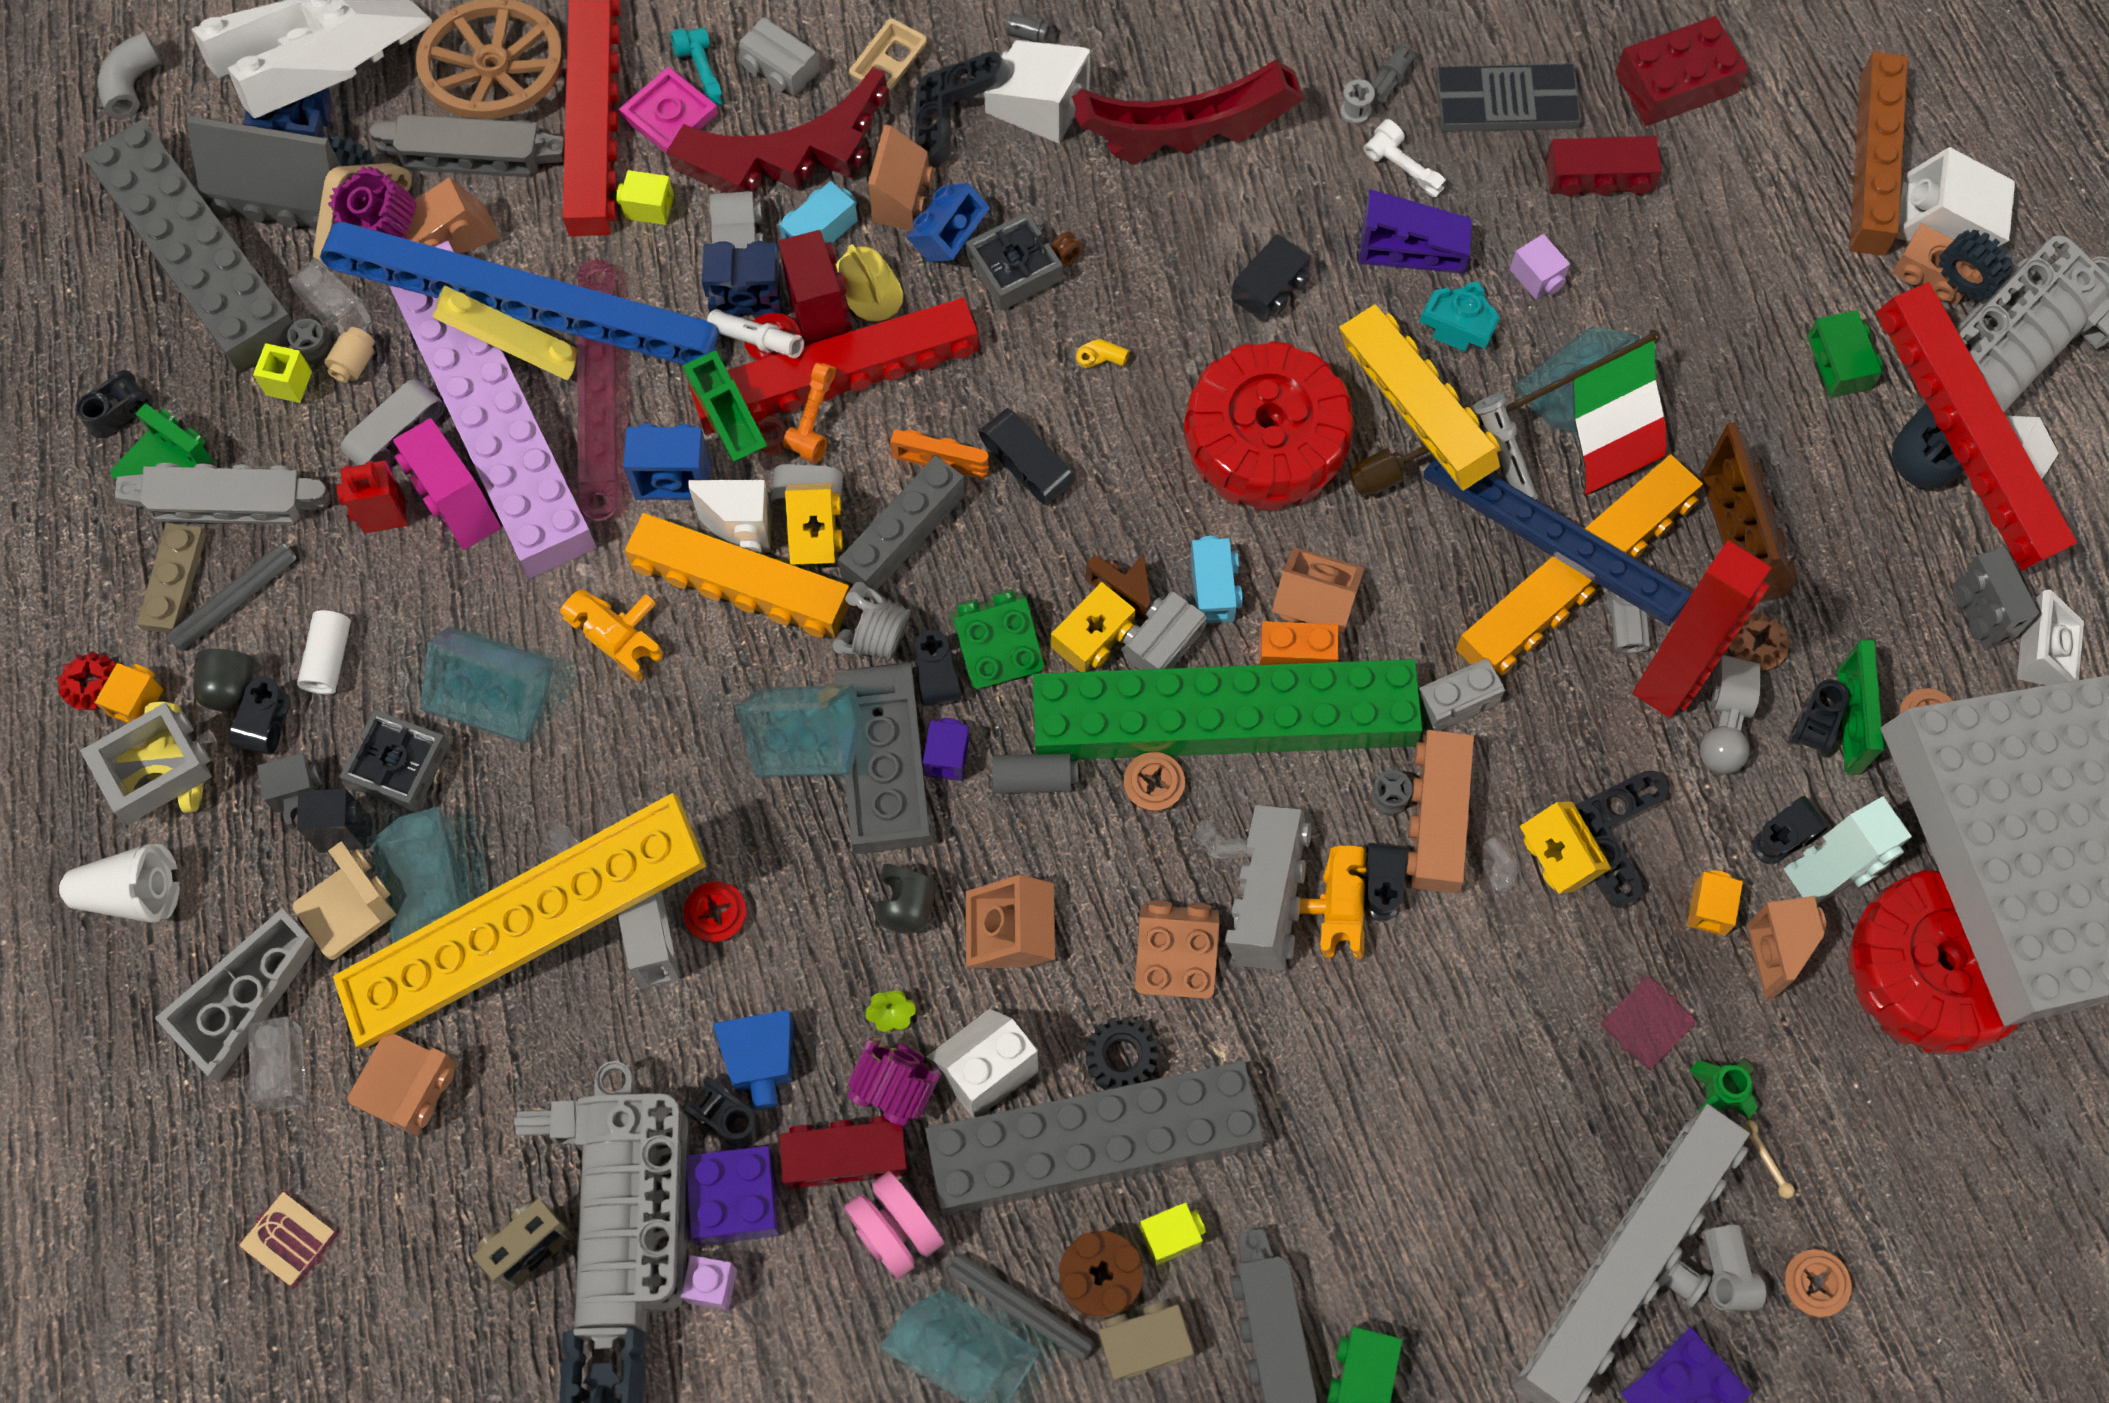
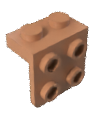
(1177, 950)
(402, 1083)

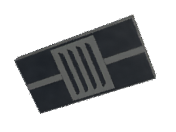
(1507, 97)

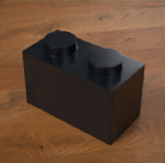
(1271, 278)
(332, 817)

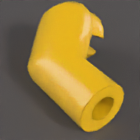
(1099, 352)

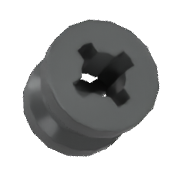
(309, 331)
(1395, 785)

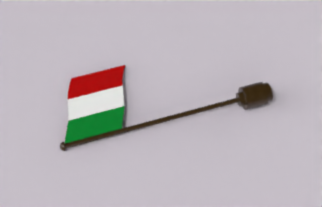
(1614, 418)

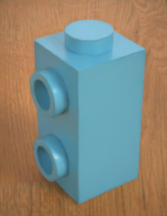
(826, 209)
(1214, 580)

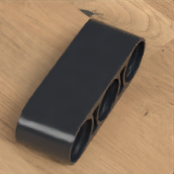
(1026, 456)

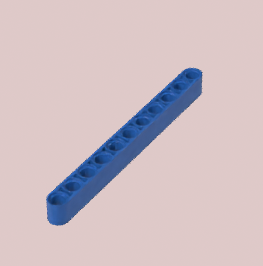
(518, 294)

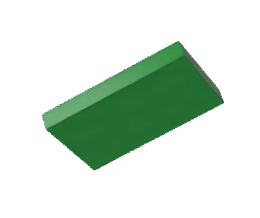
(1862, 717)

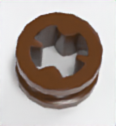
(1067, 248)

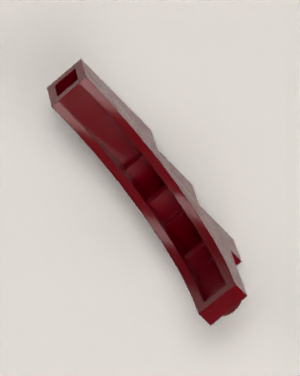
(1186, 122)
(786, 156)

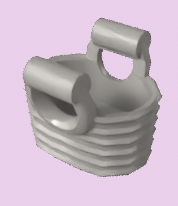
(879, 627)

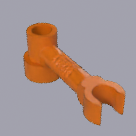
(804, 440)

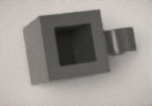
(284, 779)

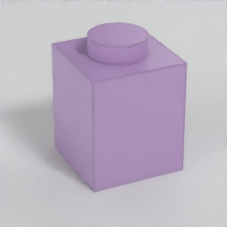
(1540, 267)
(709, 1283)

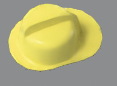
(869, 284)

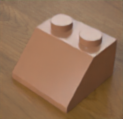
(898, 180)
(1317, 589)
(1010, 923)
(1784, 939)

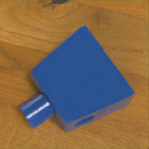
(758, 1054)

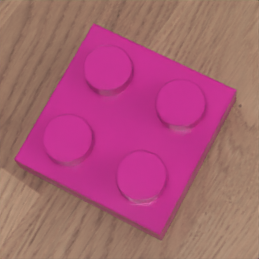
(665, 106)

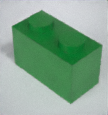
(1844, 353)
(1366, 1367)

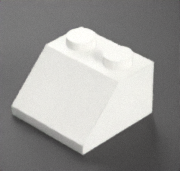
(735, 511)

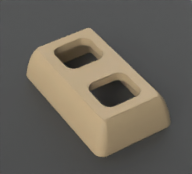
(876, 56)

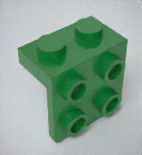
(161, 444)
(997, 638)

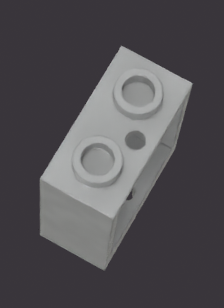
(160, 790)
(649, 942)

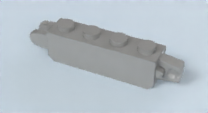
(222, 494)

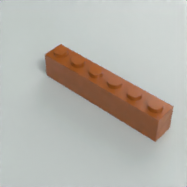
(1878, 154)

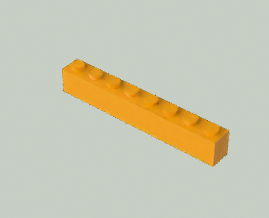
(1556, 587)

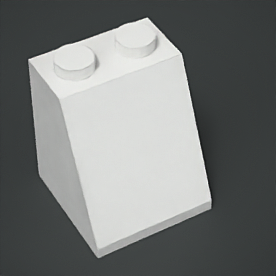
(1040, 87)
(1955, 196)
(986, 1061)

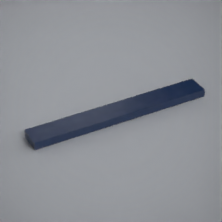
(1568, 543)

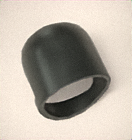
(222, 678)
(910, 900)

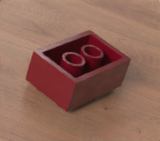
(1681, 70)
(815, 287)

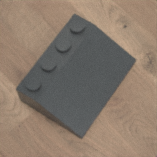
(260, 171)

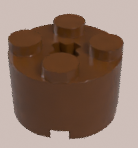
(1089, 1254)

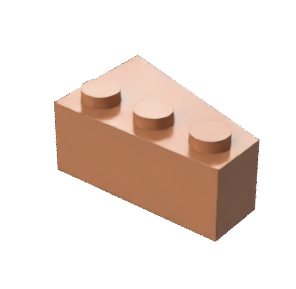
(451, 216)

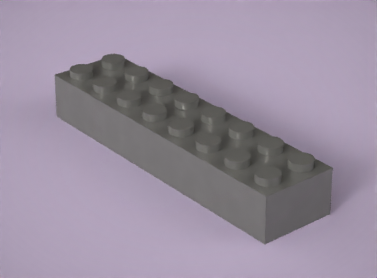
(190, 244)
(1094, 1138)

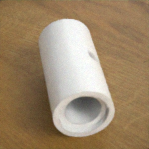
(324, 652)

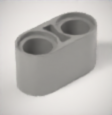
(801, 474)

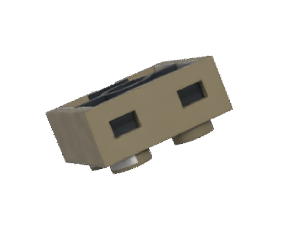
(523, 1244)

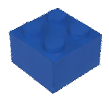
(664, 460)

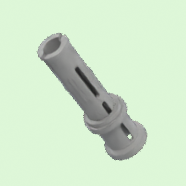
(1498, 423)

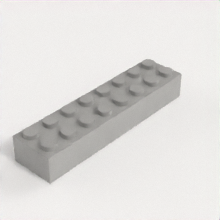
(1632, 1259)

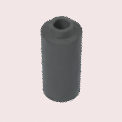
(1034, 773)

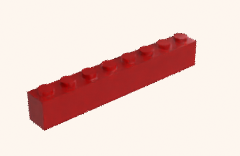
(591, 117)
(859, 357)
(1975, 426)
(1703, 629)

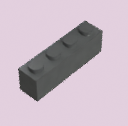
(903, 525)

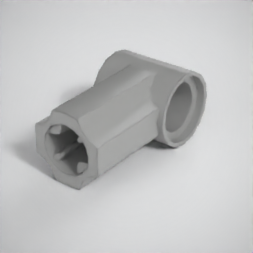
(1628, 625)
(1732, 1283)

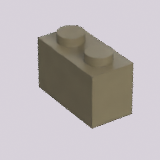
(1144, 1342)

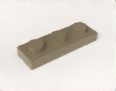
(171, 578)

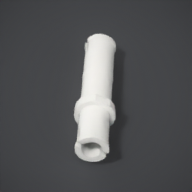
(766, 336)

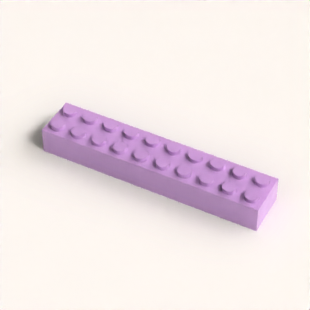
(500, 438)

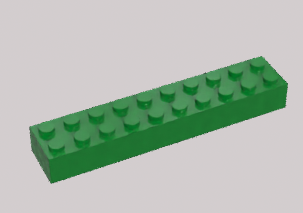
(1227, 709)

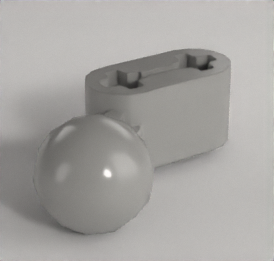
(1736, 696)

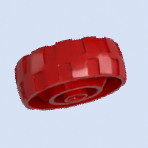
(1268, 425)
(1900, 974)

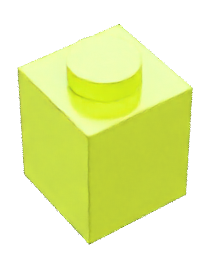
(645, 197)
(282, 373)
(1172, 1233)

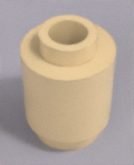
(350, 355)

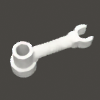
(1385, 142)

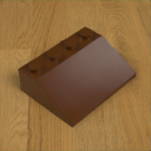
(1744, 510)

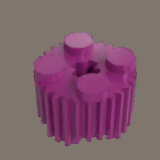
(373, 203)
(892, 1081)

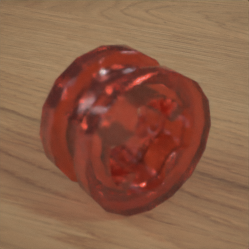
(768, 424)

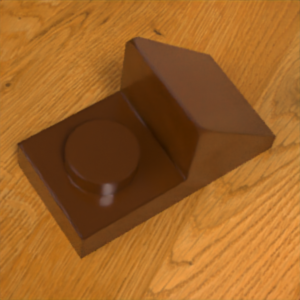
(1130, 587)

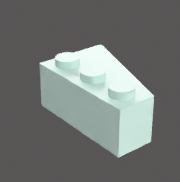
(1851, 852)

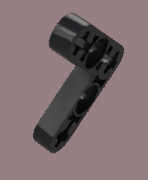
(984, 72)
(1603, 822)

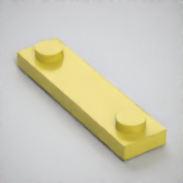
(505, 332)

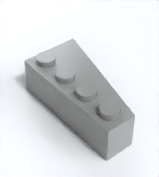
(1269, 888)
(242, 988)

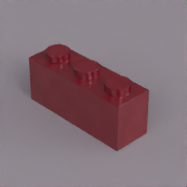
(1603, 165)
(842, 1153)

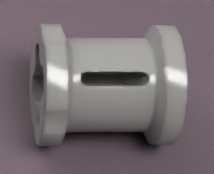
(1362, 99)
(1684, 1282)

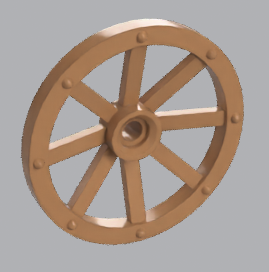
(489, 62)

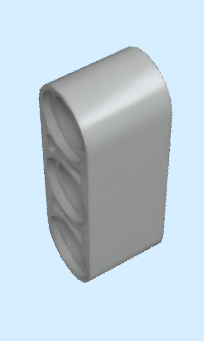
(396, 415)

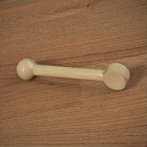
(1785, 1189)

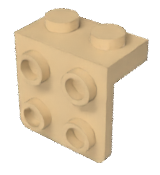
(344, 905)

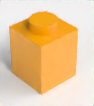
(128, 692)
(1714, 902)

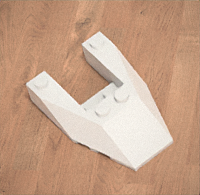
(302, 45)

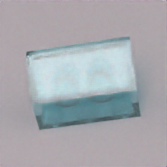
(1587, 348)
(485, 683)
(801, 730)
(419, 869)
(960, 1350)

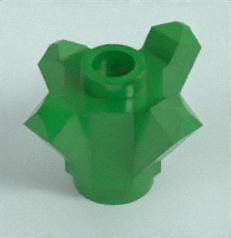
(1727, 1086)

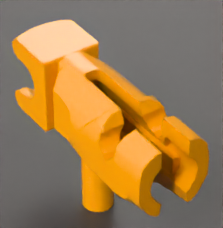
(613, 632)
(1342, 901)

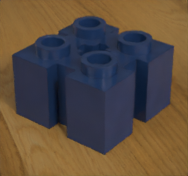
(299, 117)
(742, 278)

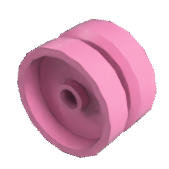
(889, 1228)

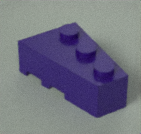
(1413, 235)

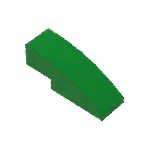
(723, 406)

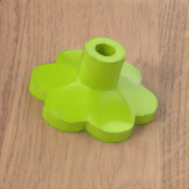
(890, 1010)

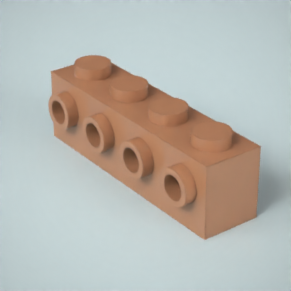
(1441, 811)

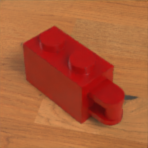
(372, 497)

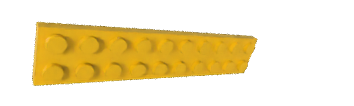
(519, 921)

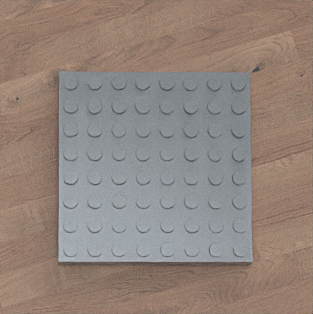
(2020, 835)

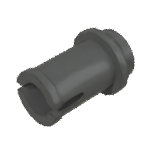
(1028, 28)

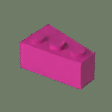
(446, 482)

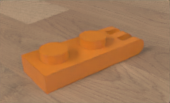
(920, 449)

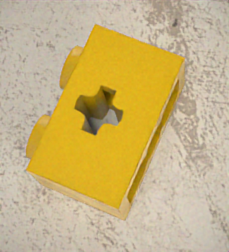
(804, 543)
(1098, 610)
(1579, 860)

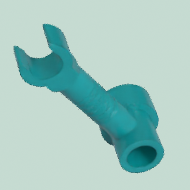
(693, 43)

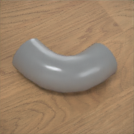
(120, 72)

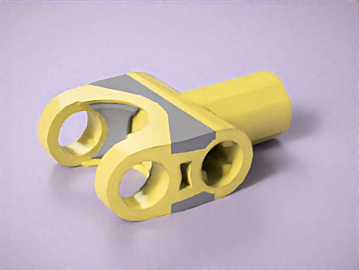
(154, 759)

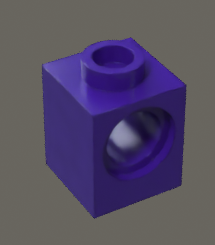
(946, 749)

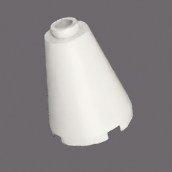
(125, 885)

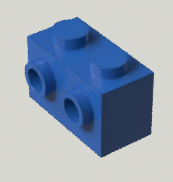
(947, 222)

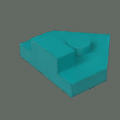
(1461, 316)

